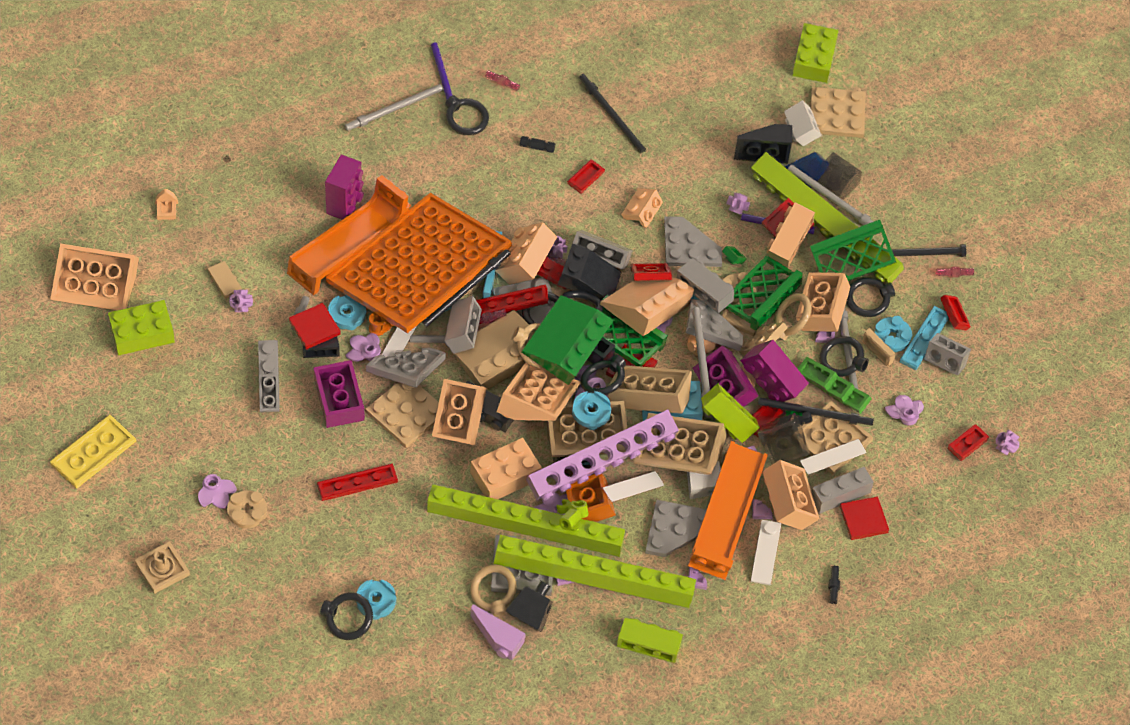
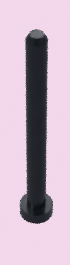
(931, 251)

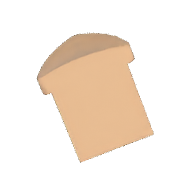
(166, 205)

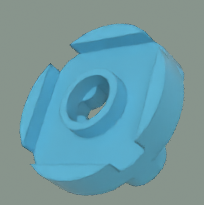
(347, 321)
(896, 325)
(588, 419)
(387, 597)

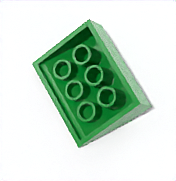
(567, 338)

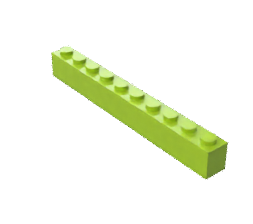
(826, 216)
(524, 520)
(595, 571)

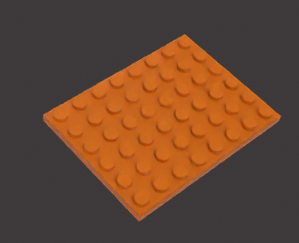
(418, 262)

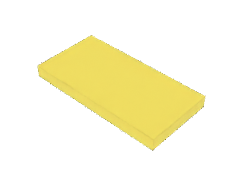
(93, 451)

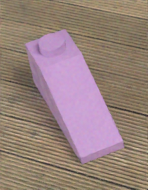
(501, 636)

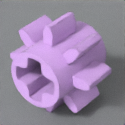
(738, 203)
(558, 248)
(241, 300)
(1007, 442)

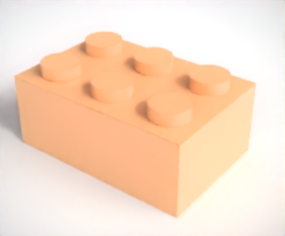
(790, 234)
(527, 252)
(827, 298)
(459, 411)
(504, 469)
(790, 495)

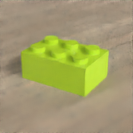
(815, 53)
(141, 327)

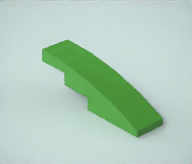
(833, 385)

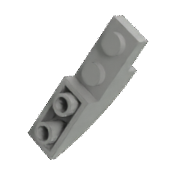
(268, 376)

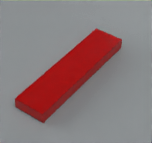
(515, 300)
(357, 482)

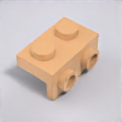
(643, 206)

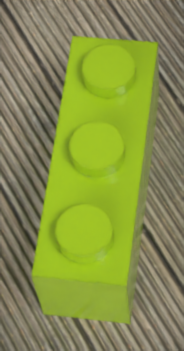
(730, 412)
(650, 640)

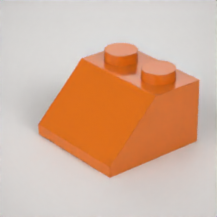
(592, 491)

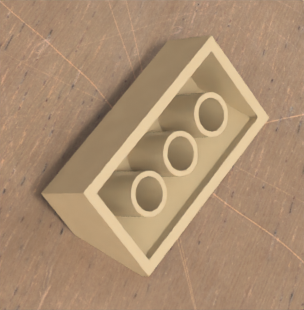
(653, 389)

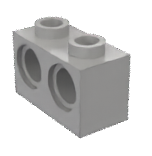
(947, 354)

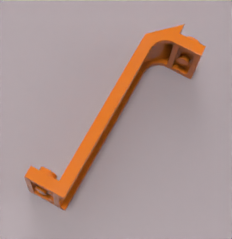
(348, 236)
(727, 510)

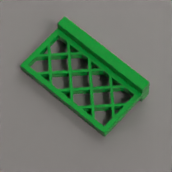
(849, 238)
(776, 297)
(655, 338)

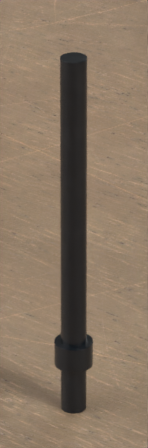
(592, 89)
(493, 264)
(852, 418)

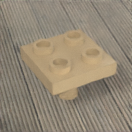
(763, 335)
(162, 567)

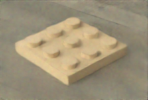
(839, 111)
(404, 412)
(829, 433)

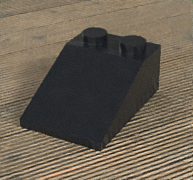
(773, 139)
(589, 273)

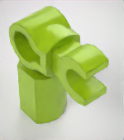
(572, 512)

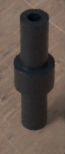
(834, 584)

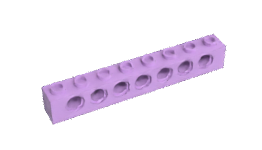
(661, 421)

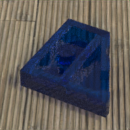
(811, 165)

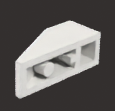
(765, 552)

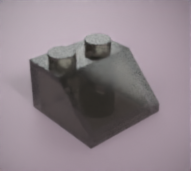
(839, 177)
(783, 439)

